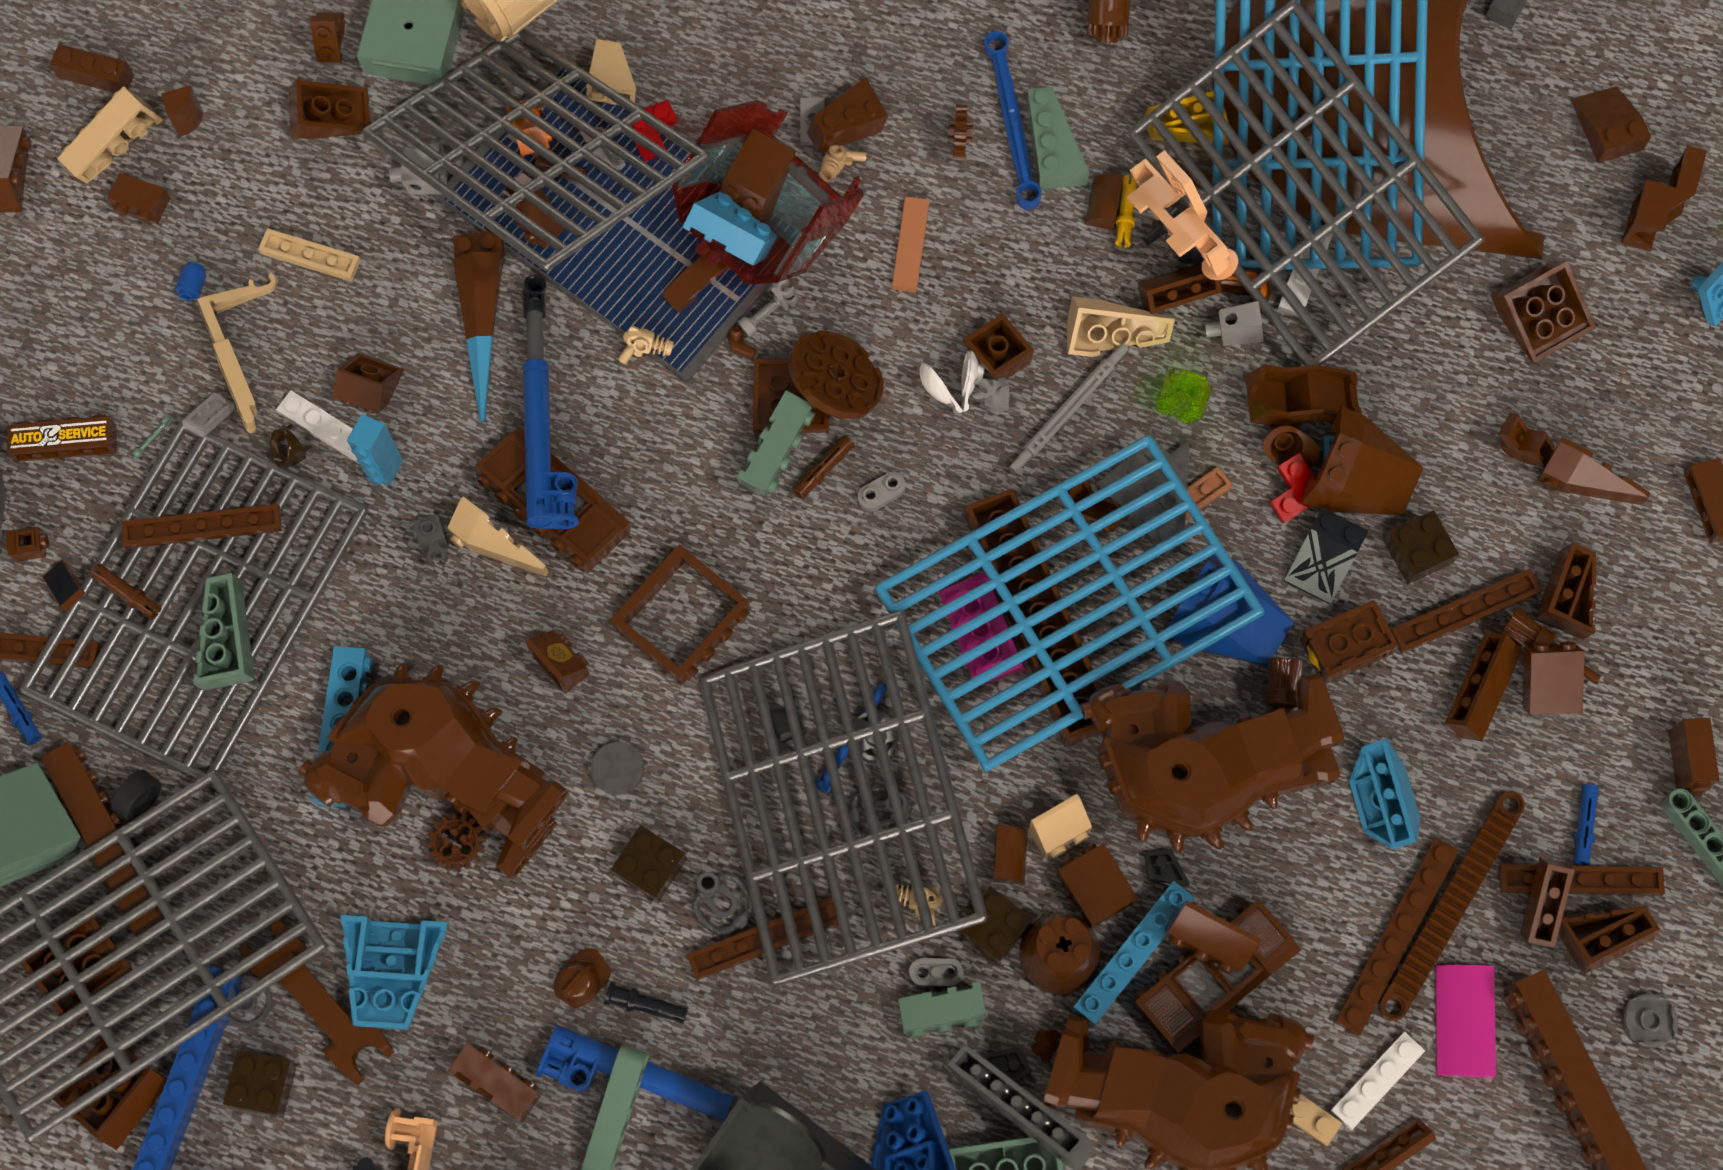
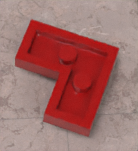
(663, 112)
(1296, 476)

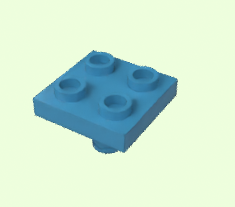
(1711, 295)

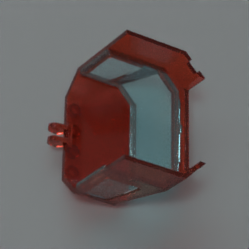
(805, 214)

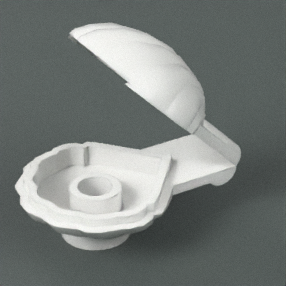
(971, 371)

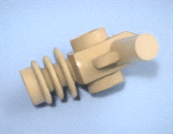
(836, 159)
(643, 341)
(932, 894)

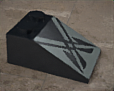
(1326, 555)

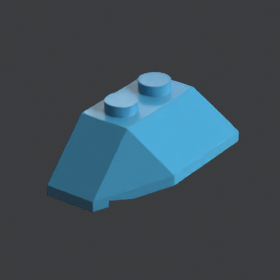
(1384, 796)

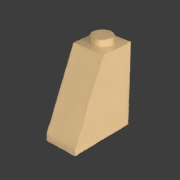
(612, 69)

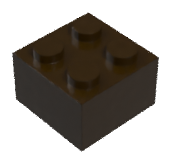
(1420, 547)
(649, 864)
(1002, 929)
(260, 1084)

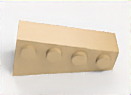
(108, 135)

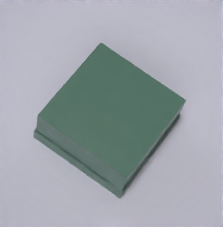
(410, 39)
(32, 825)

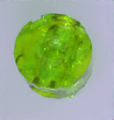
(1184, 395)

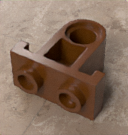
(328, 35)

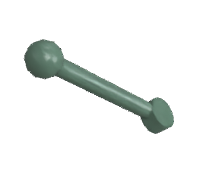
(138, 452)

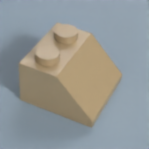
(1060, 827)

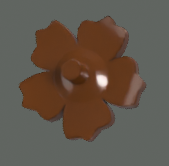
(1045, 1044)

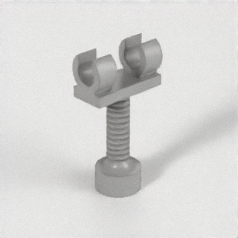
(749, 324)

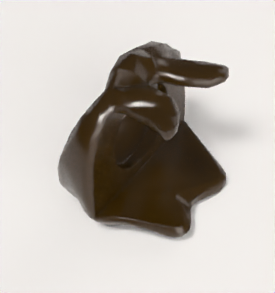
(296, 450)

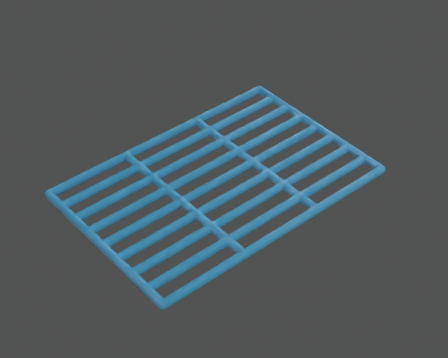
(1367, 161)
(1113, 574)

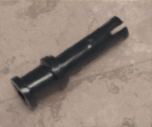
(634, 1000)

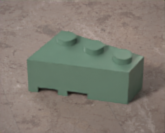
(942, 1010)

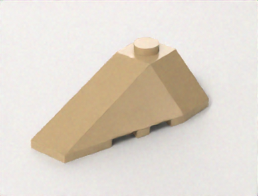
(1104, 325)
(477, 533)

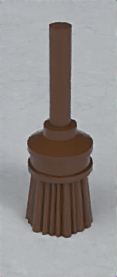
(1526, 631)
(1283, 680)

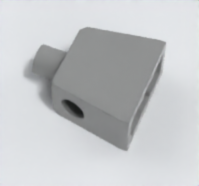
(413, 183)
(1238, 325)

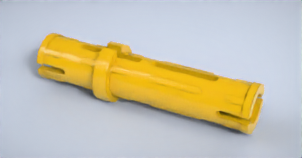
(1125, 220)

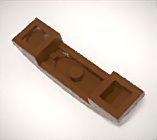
(692, 281)

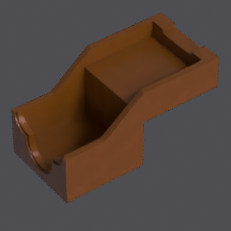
(1661, 203)
(1299, 394)

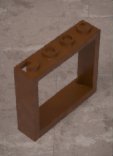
(651, 586)

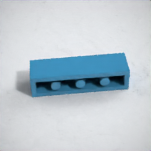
(375, 450)

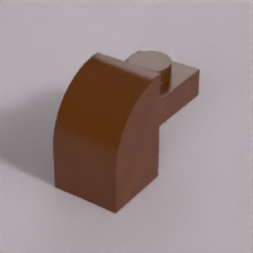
(1523, 443)

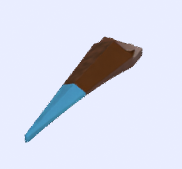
(478, 274)

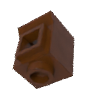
(19, 553)

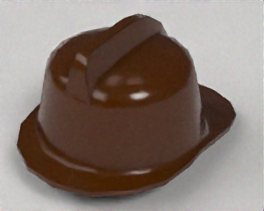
(1286, 441)
(582, 978)

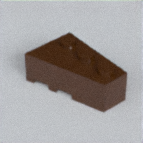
(848, 118)
(13, 164)
(1606, 936)
(495, 1082)

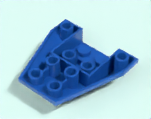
(1250, 643)
(911, 1136)

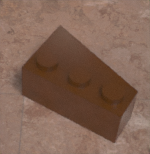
(1570, 592)

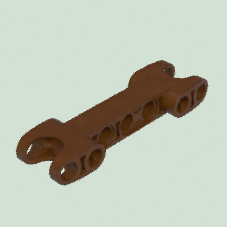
(322, 1007)

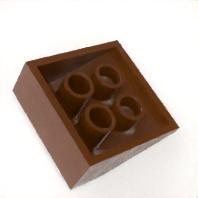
(1544, 310)
(80, 963)
(121, 1109)

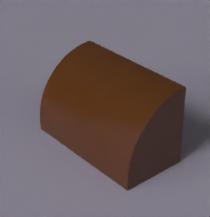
(183, 109)
(1104, 201)
(1010, 855)

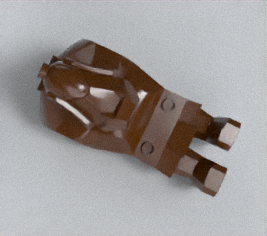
(443, 747)
(1211, 773)
(1183, 1108)

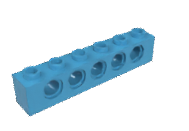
(343, 662)
(1130, 956)

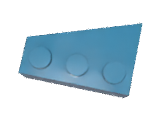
(732, 226)

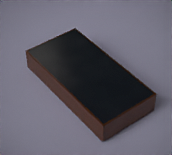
(63, 585)

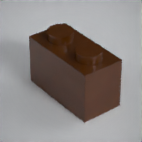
(138, 198)

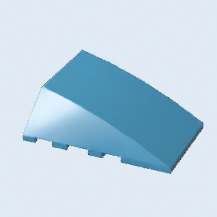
(388, 968)

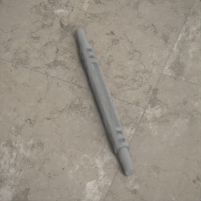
(1043, 436)

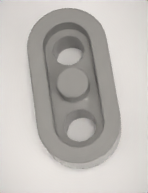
(883, 492)
(936, 970)

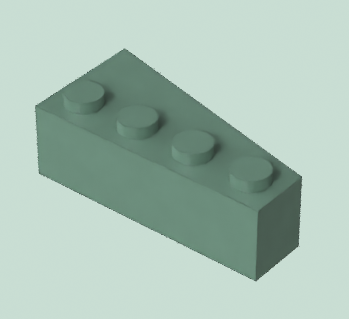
(776, 444)

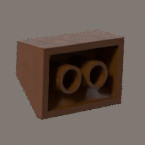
(1210, 937)

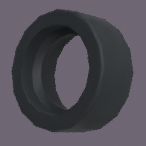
(136, 795)

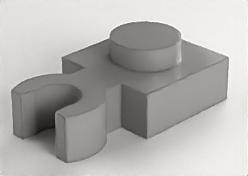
(995, 394)

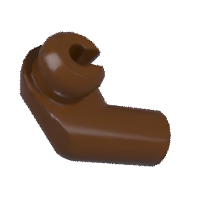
(738, 344)

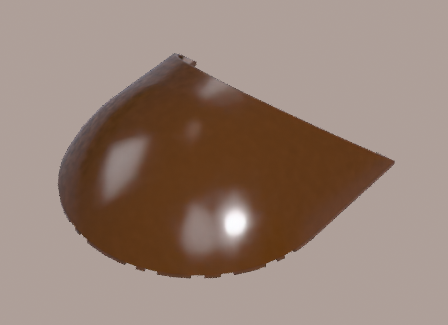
(1450, 140)

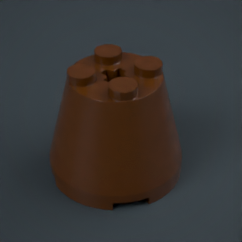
(1051, 967)

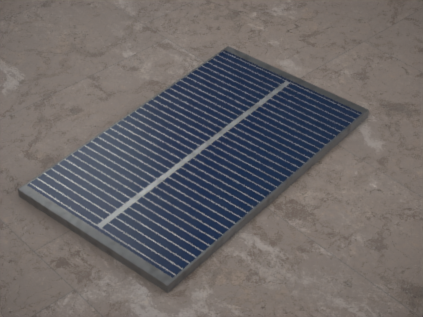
(631, 263)

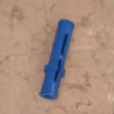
(20, 717)
(1586, 822)

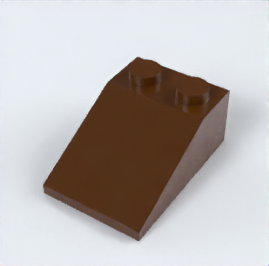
(327, 110)
(1611, 124)
(758, 174)

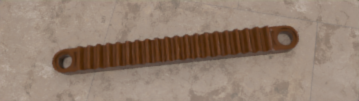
(1451, 906)

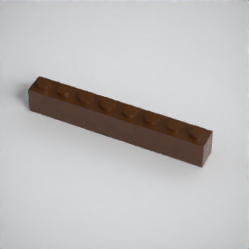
(96, 821)

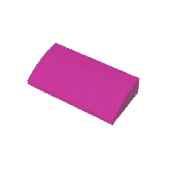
(983, 632)
(1465, 1021)

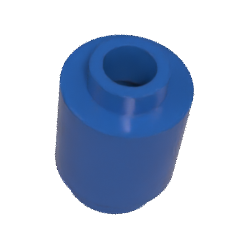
(190, 281)

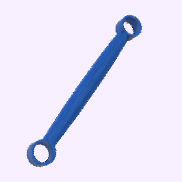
(1012, 120)

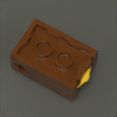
(1349, 642)

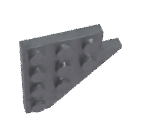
(1179, 462)

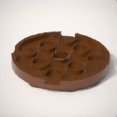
(858, 381)

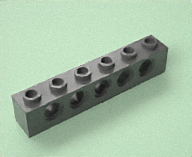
(1021, 1108)

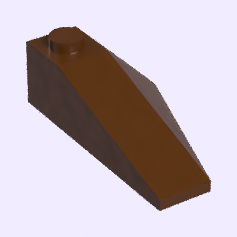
(1575, 472)

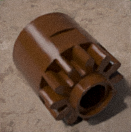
(1108, 19)

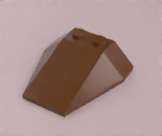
(1363, 470)

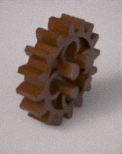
(960, 131)
(457, 857)

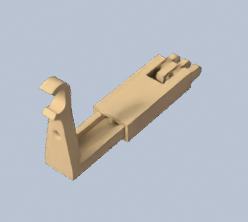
(223, 350)

